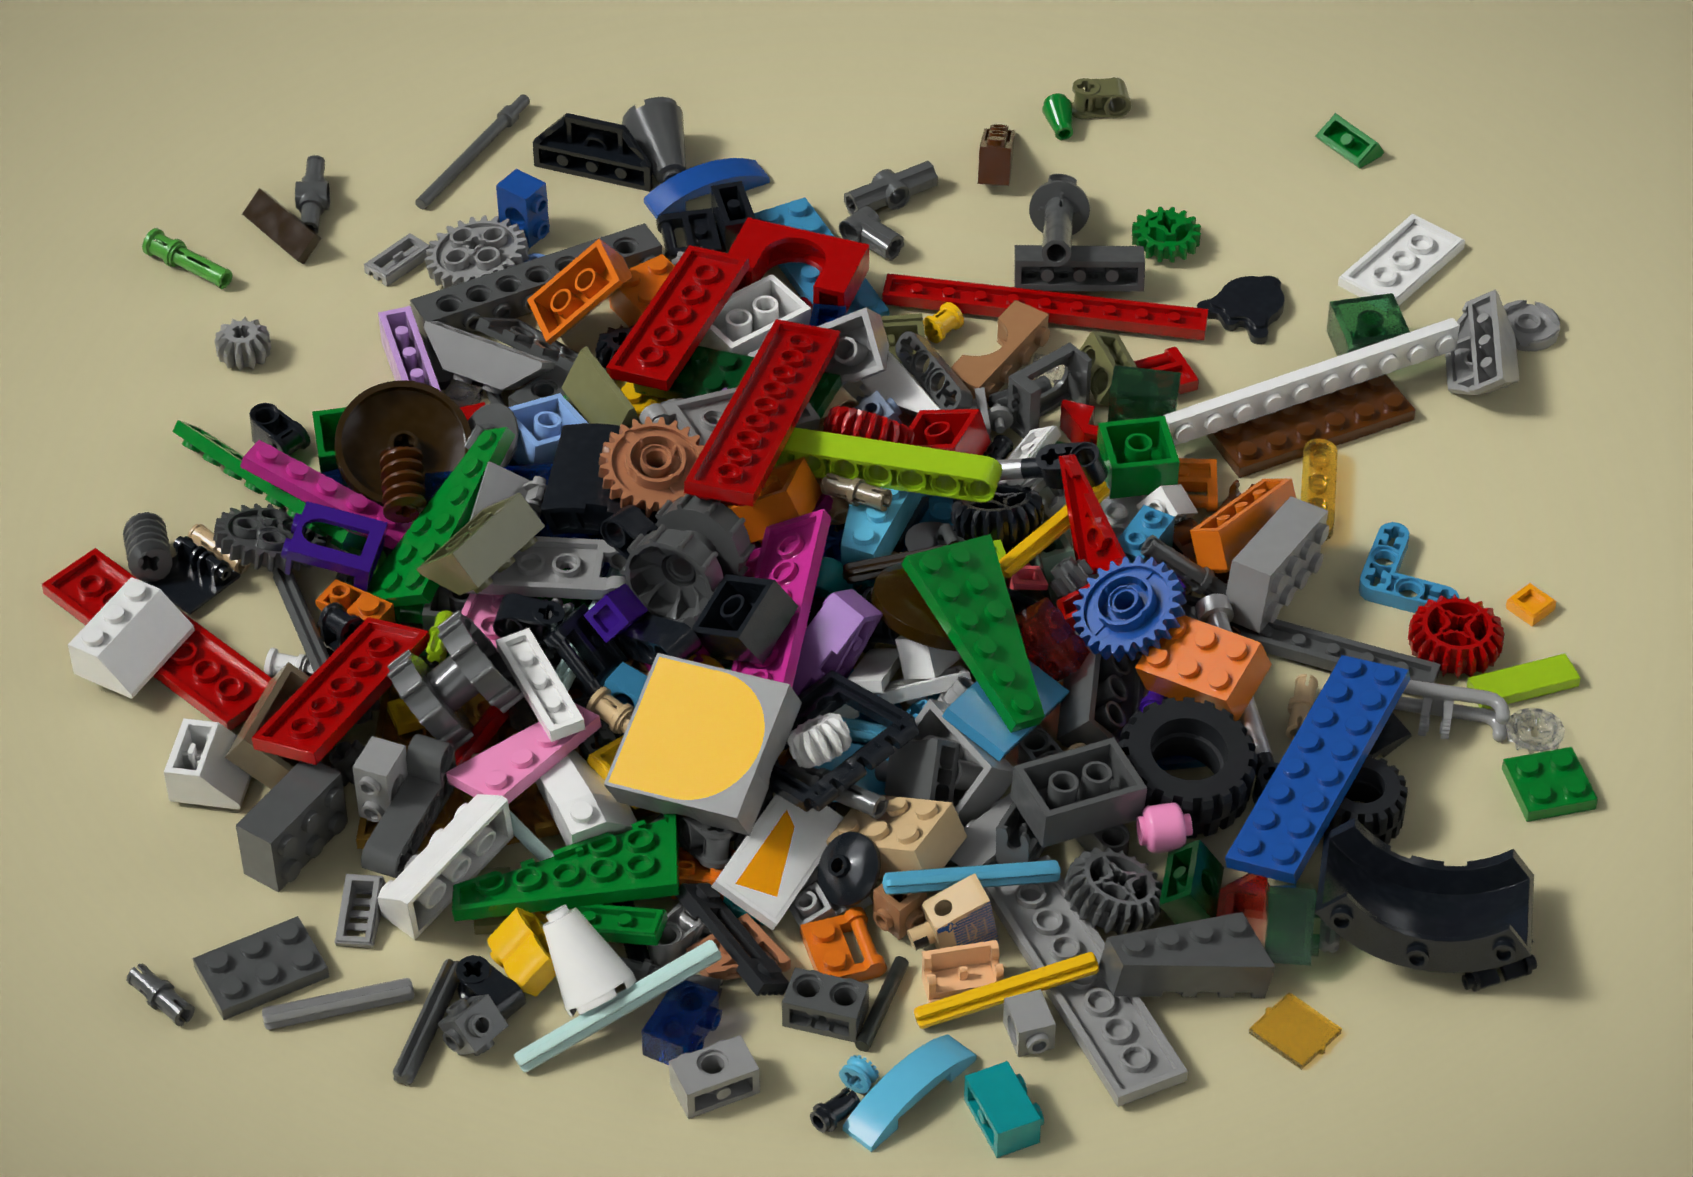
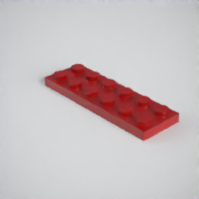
(678, 318)
(338, 692)

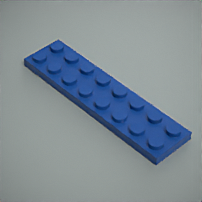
(1317, 769)

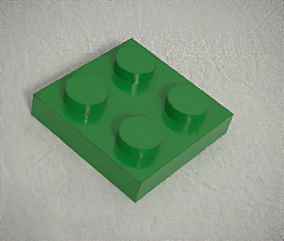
(1549, 784)

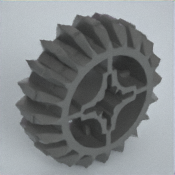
(1113, 891)

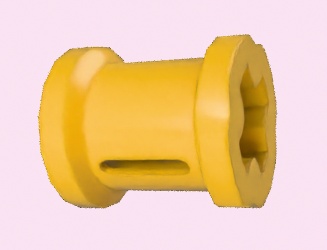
(943, 322)

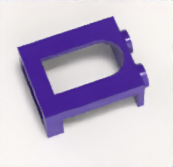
(303, 551)

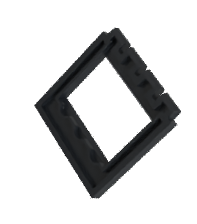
(826, 697)

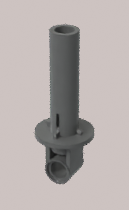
(1058, 212)

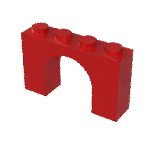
(839, 260)

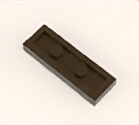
(281, 226)

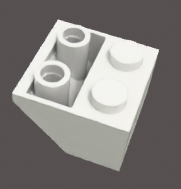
(199, 769)

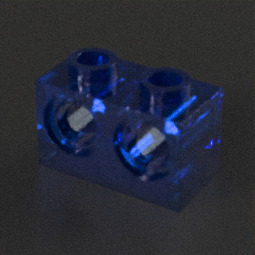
(681, 1022)

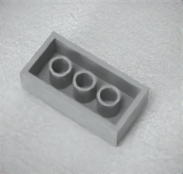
(1276, 563)

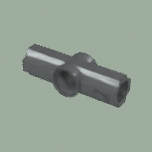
(892, 188)

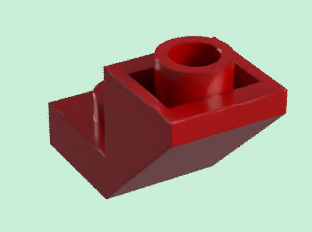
(1078, 422)

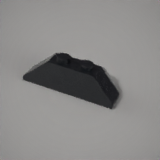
(593, 151)

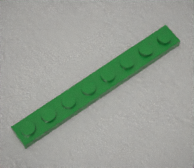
(220, 453)

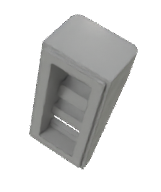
(355, 885)

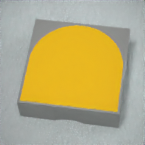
(703, 743)

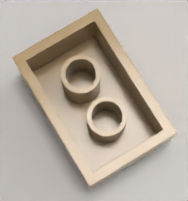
(909, 834)

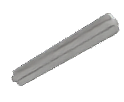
(337, 1003)

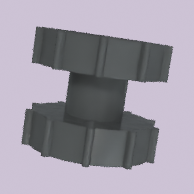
(687, 556)
(440, 692)

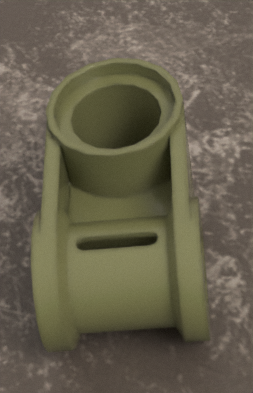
(1101, 98)

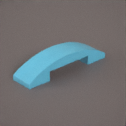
(903, 1087)

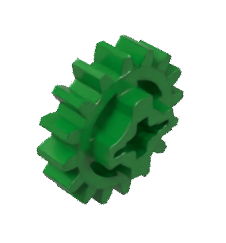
(1166, 234)

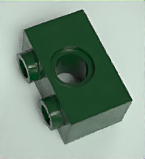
(1191, 883)

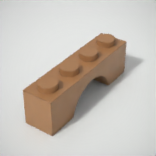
(1020, 335)

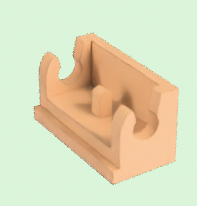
(960, 969)

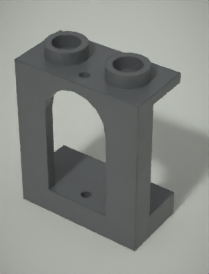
(1026, 397)

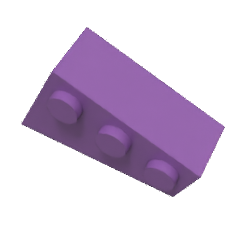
(835, 637)

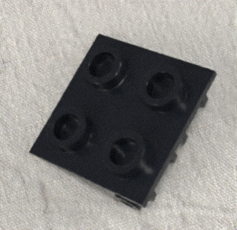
(194, 576)

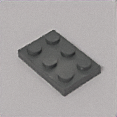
(260, 967)

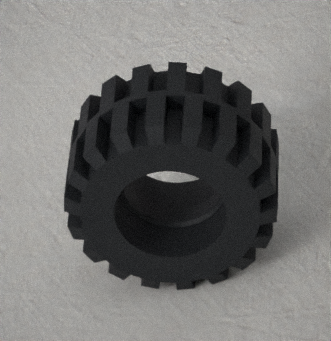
(1383, 799)

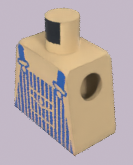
(956, 917)

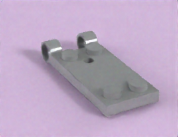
(705, 409)
(540, 571)

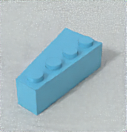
(875, 532)

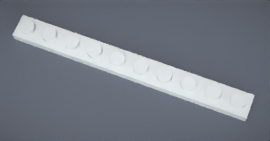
(1312, 381)

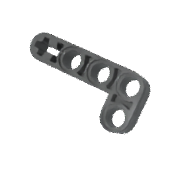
(412, 808)

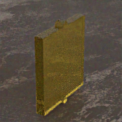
(1295, 1030)

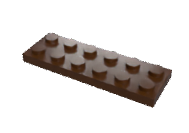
(1333, 417)

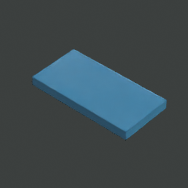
(981, 723)

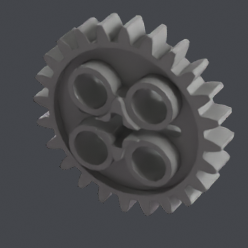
(475, 250)

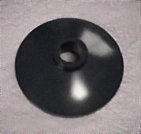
(859, 873)

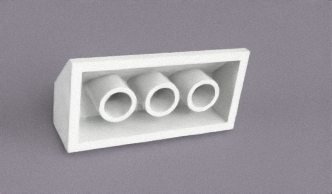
(450, 858)

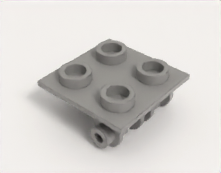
(501, 483)

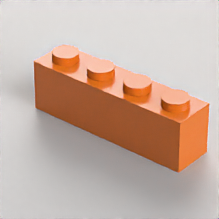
(1235, 524)

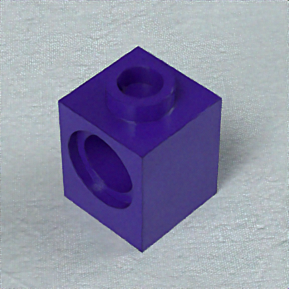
(615, 612)

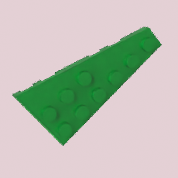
(438, 522)
(975, 610)
(586, 873)

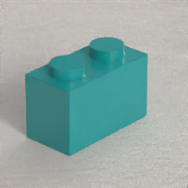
(1003, 1109)

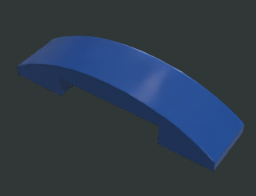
(697, 182)

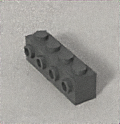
(1087, 269)

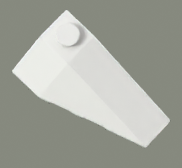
(582, 802)

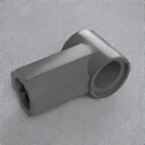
(866, 228)

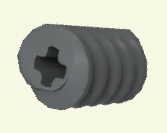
(147, 547)

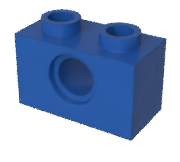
(524, 202)

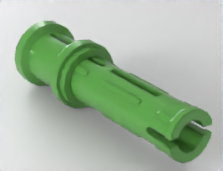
(176, 254)

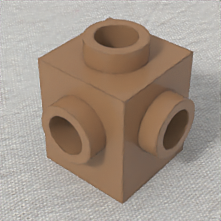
(898, 911)

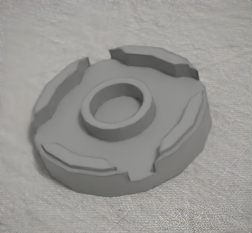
(1533, 325)

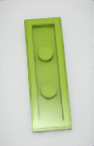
(1528, 679)

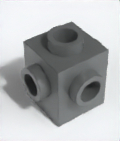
(472, 1025)

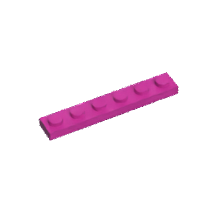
(315, 487)

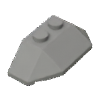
(1484, 350)
(482, 359)

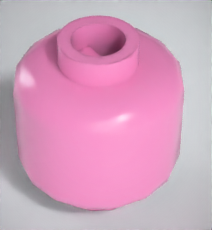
(1163, 827)

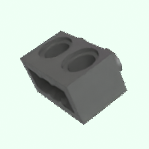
(825, 1004)

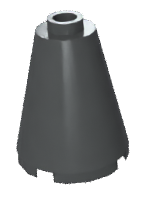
(660, 134)

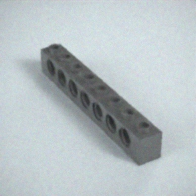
(507, 290)

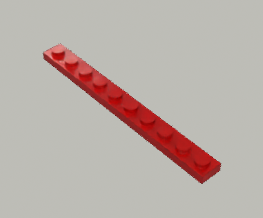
(1061, 307)

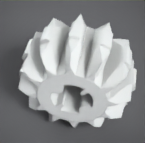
(819, 740)

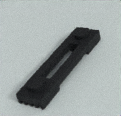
(759, 971)

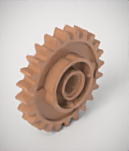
(632, 452)

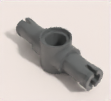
(312, 193)

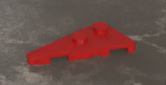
(1089, 526)

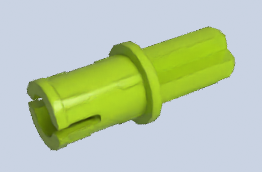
(435, 647)

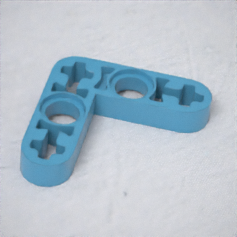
(1391, 582)

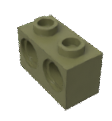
(1105, 351)

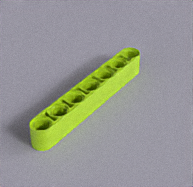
(896, 465)

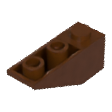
(996, 155)

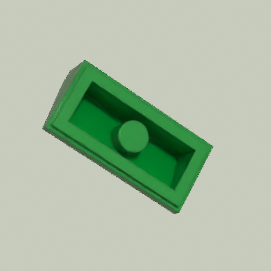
(1349, 141)

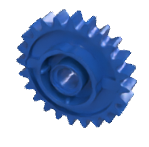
(1129, 608)

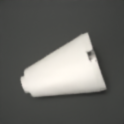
(583, 961)

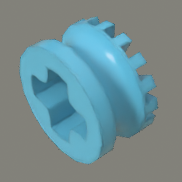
(858, 1074)

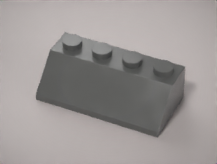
(1099, 699)

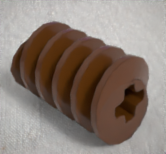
(402, 483)

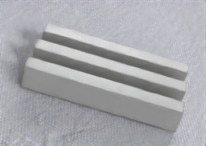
(400, 263)

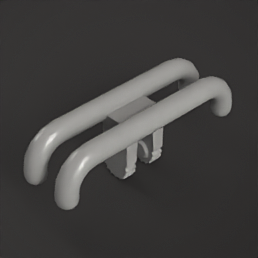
(1440, 699)

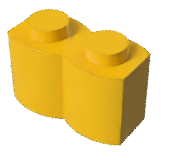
(523, 951)

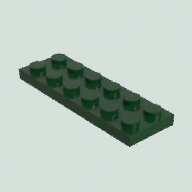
(715, 369)

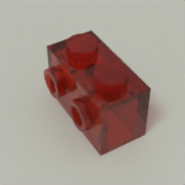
(1051, 640)

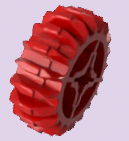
(866, 425)
(1456, 629)

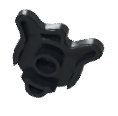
(1249, 304)

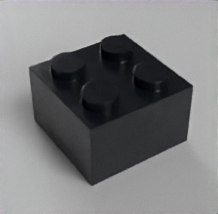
(744, 618)

